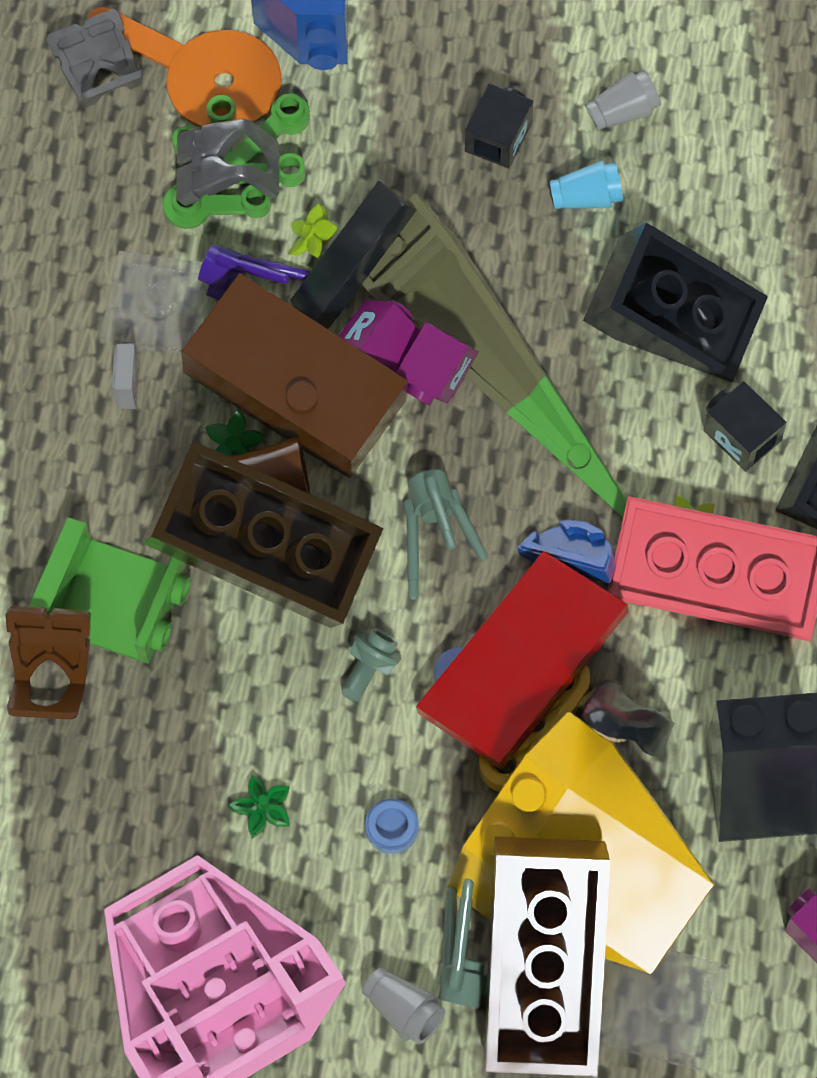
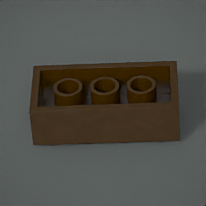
(262, 535)

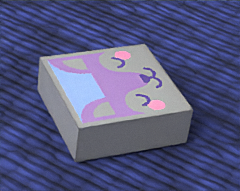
(125, 376)

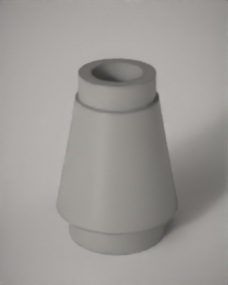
(624, 101)
(405, 1006)

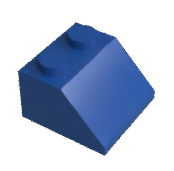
(306, 29)

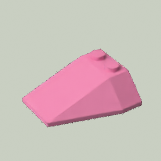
(214, 978)

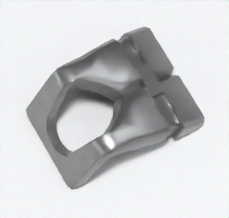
(94, 47)
(206, 170)

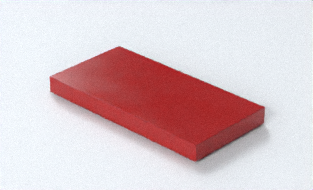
(522, 659)

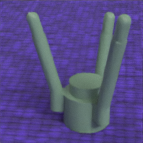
(434, 502)
(460, 978)

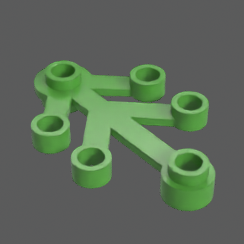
(243, 154)

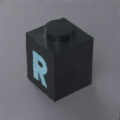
(499, 125)
(743, 425)

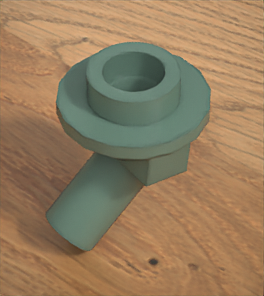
(374, 653)

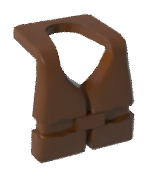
(45, 636)

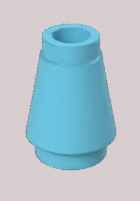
(588, 188)

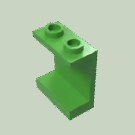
(121, 590)

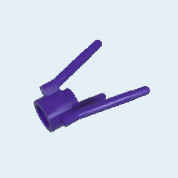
(223, 266)

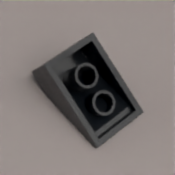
(675, 303)

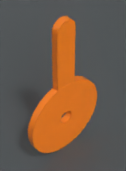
(198, 63)

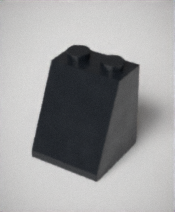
(764, 766)

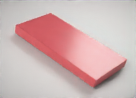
(717, 568)

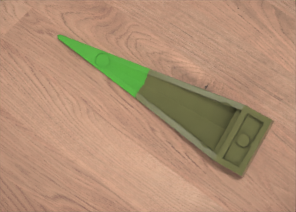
(442, 286)

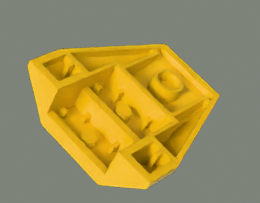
(586, 790)

